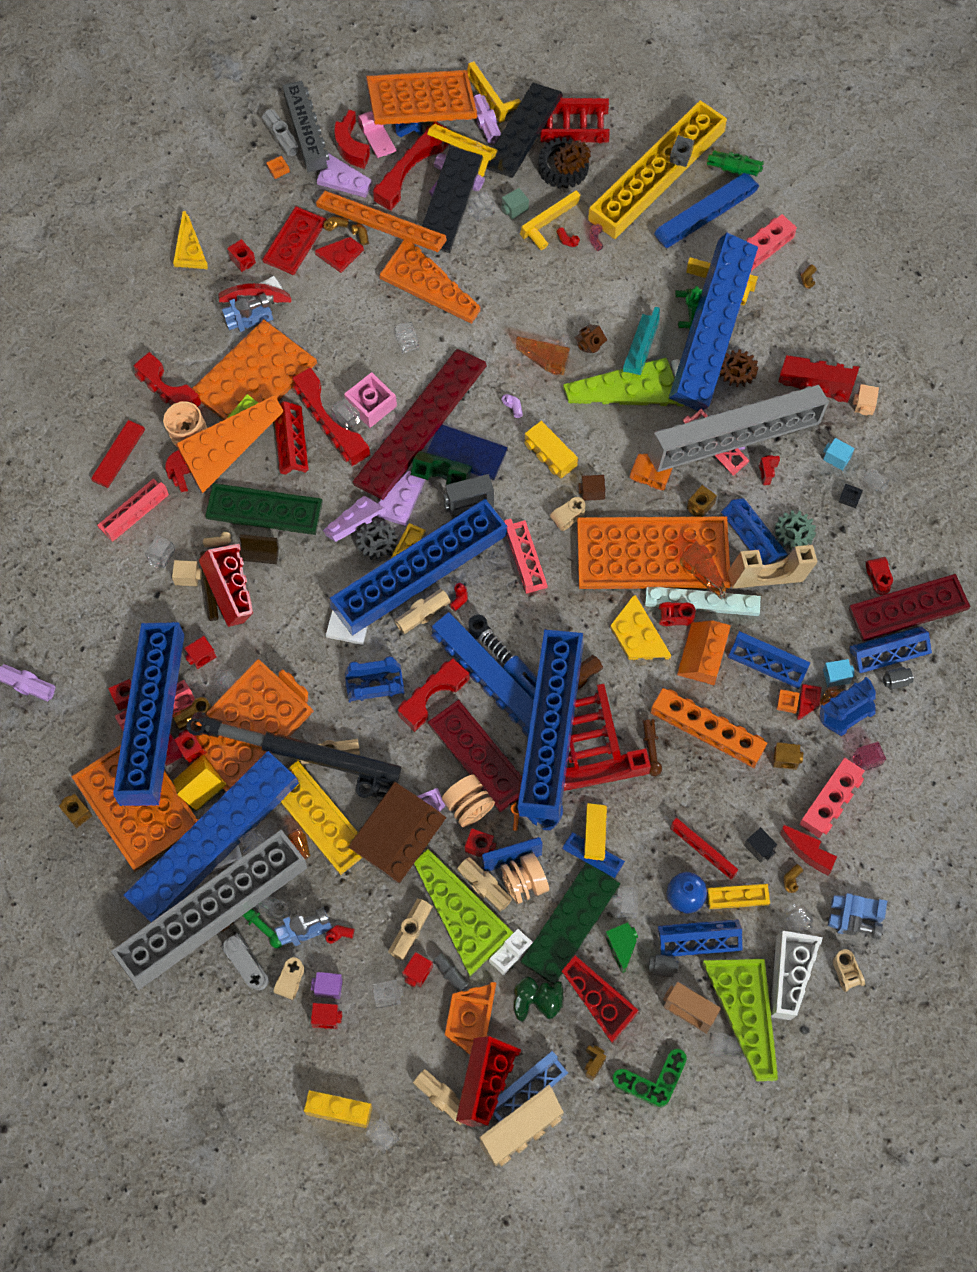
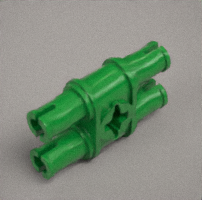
(735, 163)

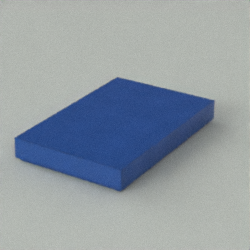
(494, 859)

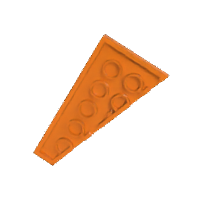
(424, 279)
(218, 446)

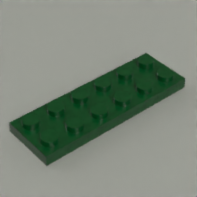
(264, 509)
(570, 923)

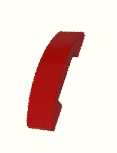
(231, 293)

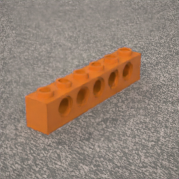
(714, 736)

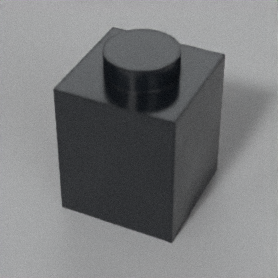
(761, 845)

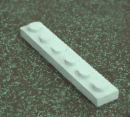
(705, 600)

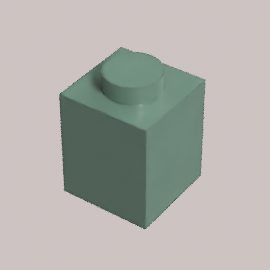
(515, 203)

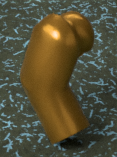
(334, 222)
(362, 232)
(806, 277)
(790, 879)

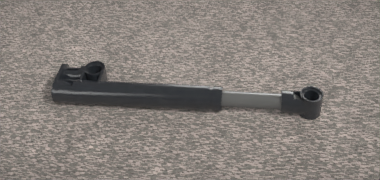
(373, 772)

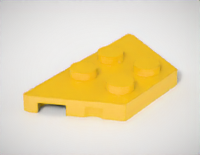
(637, 633)

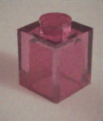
(869, 756)

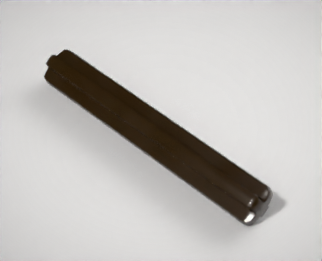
(211, 602)

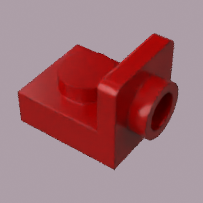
(767, 467)

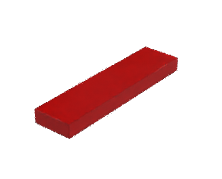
(118, 454)
(704, 849)

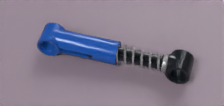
(513, 664)

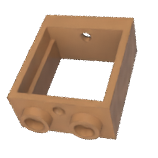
(691, 1007)

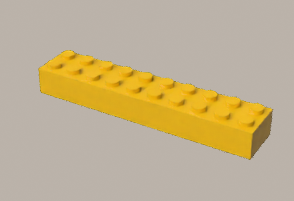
(654, 171)

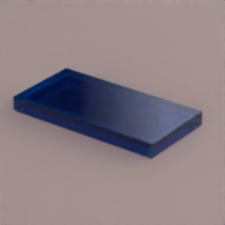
(465, 448)

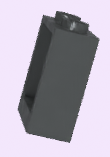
(467, 493)

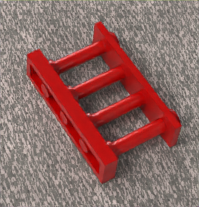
(583, 107)
(607, 731)

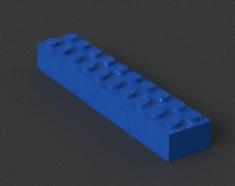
(713, 322)
(418, 567)
(149, 715)
(551, 725)
(212, 837)

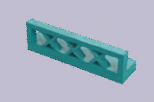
(642, 342)

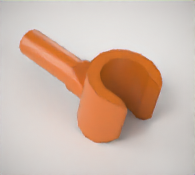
(516, 817)

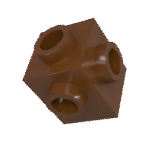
(590, 338)

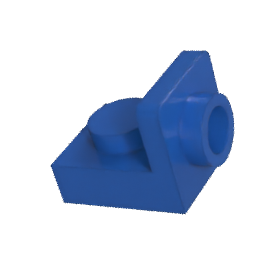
(406, 128)

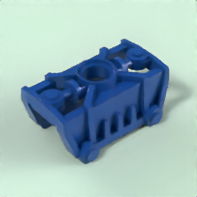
(374, 672)
(849, 707)

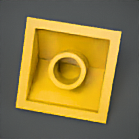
(198, 783)

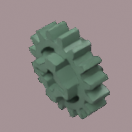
(797, 527)

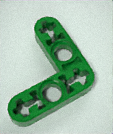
(660, 1085)

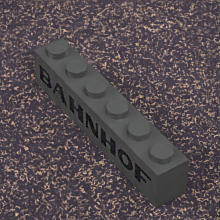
(305, 127)

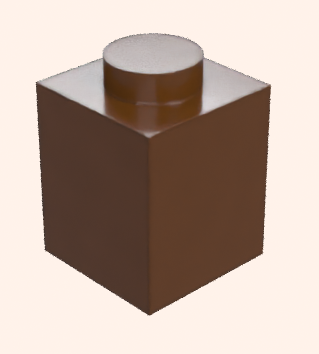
(592, 487)

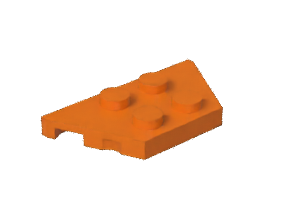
(470, 1015)

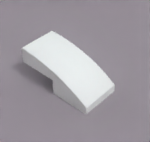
(510, 952)

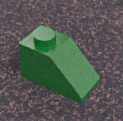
(622, 943)

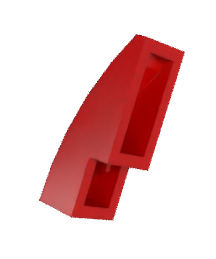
(808, 850)

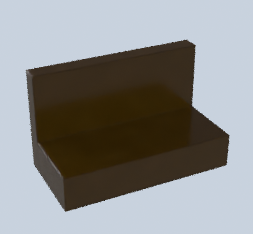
(259, 549)

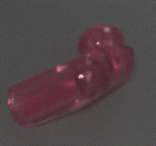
(594, 231)

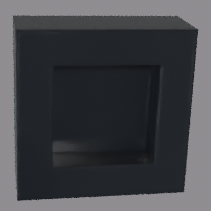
(850, 496)

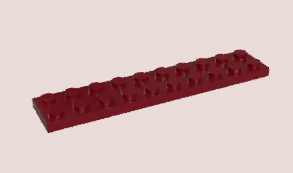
(419, 424)

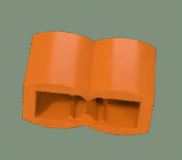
(645, 473)

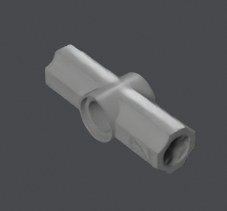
(280, 132)

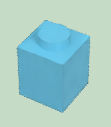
(838, 453)
(838, 673)

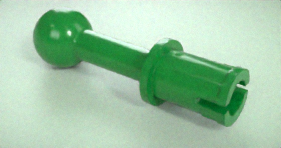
(253, 917)

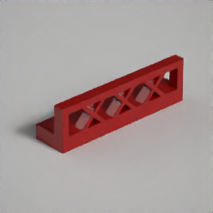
(285, 439)

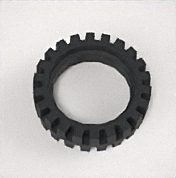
(553, 177)

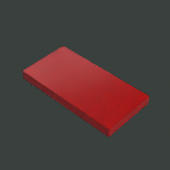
(294, 240)

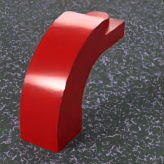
(349, 149)

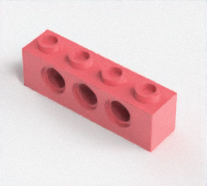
(784, 233)
(812, 820)

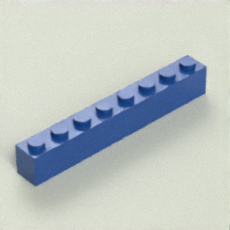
(485, 670)

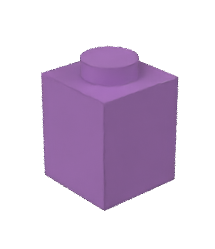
(327, 985)

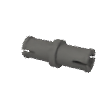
(450, 972)

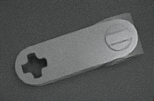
(245, 962)

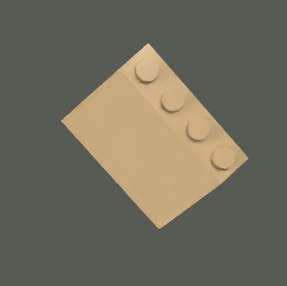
(521, 1127)

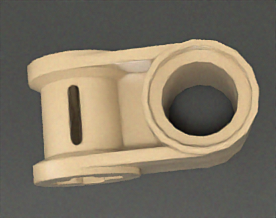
(566, 514)
(849, 971)
(289, 982)

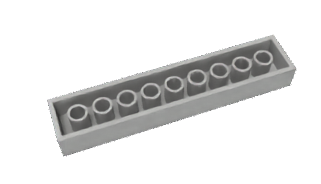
(737, 428)
(209, 909)

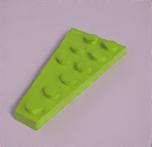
(469, 922)

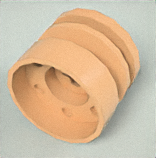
(183, 421)
(467, 800)
(524, 878)

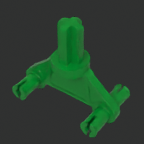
(692, 299)

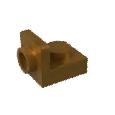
(595, 1065)

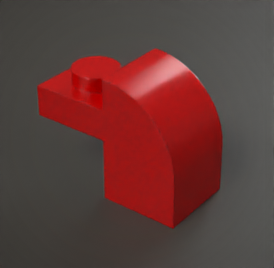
(175, 470)

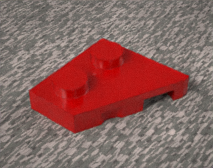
(340, 253)

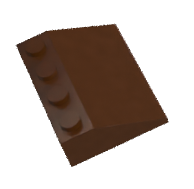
(397, 832)

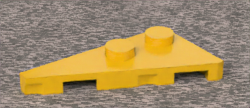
(188, 250)

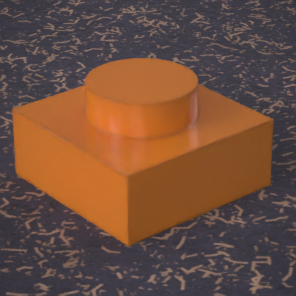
(278, 167)
(788, 701)

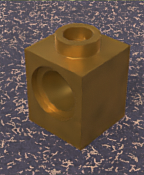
(704, 495)
(787, 756)
(80, 815)

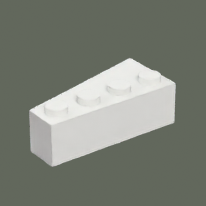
(792, 970)

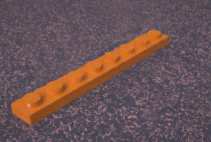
(381, 221)

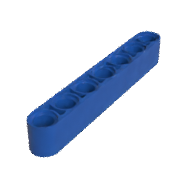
(706, 210)

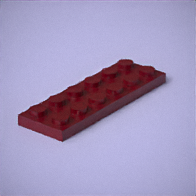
(909, 607)
(477, 754)

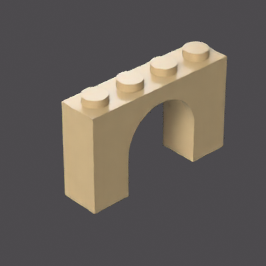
(750, 572)

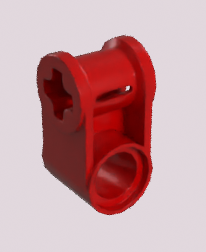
(880, 575)
(675, 614)

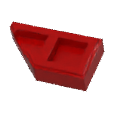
(809, 700)

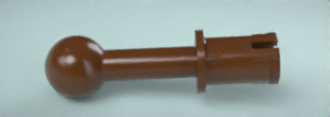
(650, 737)

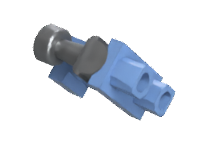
(247, 313)
(852, 913)
(303, 928)

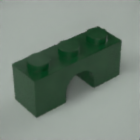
(430, 465)

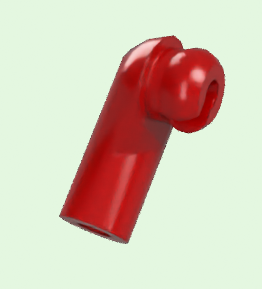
(566, 240)
(461, 596)
(337, 932)

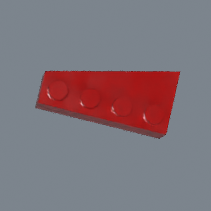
(834, 380)
(228, 583)
(603, 1002)
(485, 1079)

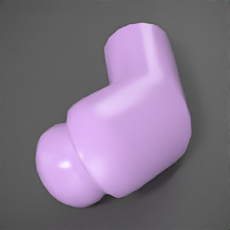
(513, 403)

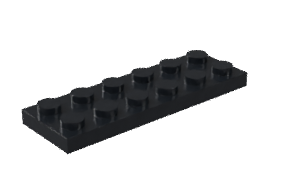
(523, 129)
(452, 194)

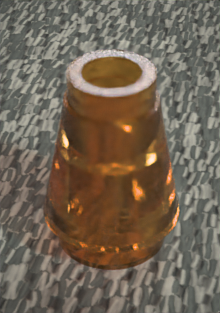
(299, 840)

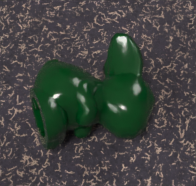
(545, 998)

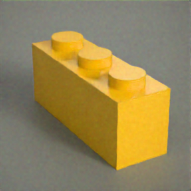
(550, 450)
(338, 1109)

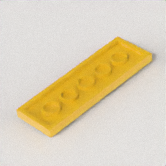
(321, 820)

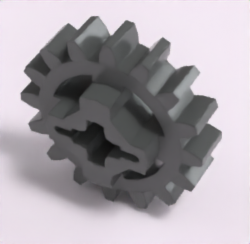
(378, 542)

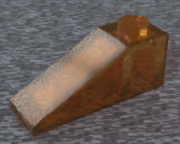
(546, 355)
(701, 565)

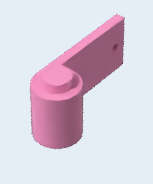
(376, 135)

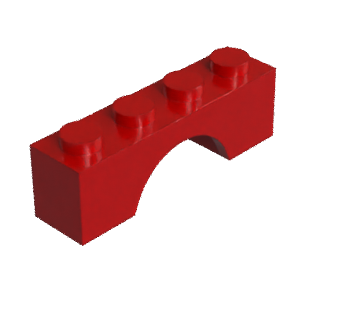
(151, 371)
(449, 677)

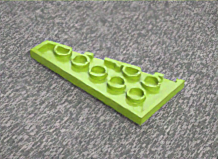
(626, 388)
(745, 1000)

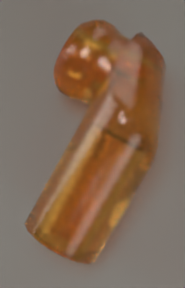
(831, 693)

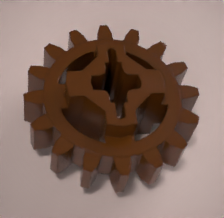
(573, 156)
(737, 369)

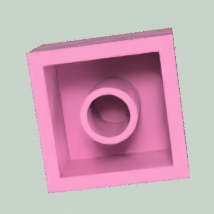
(371, 399)

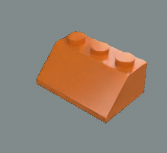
(704, 651)

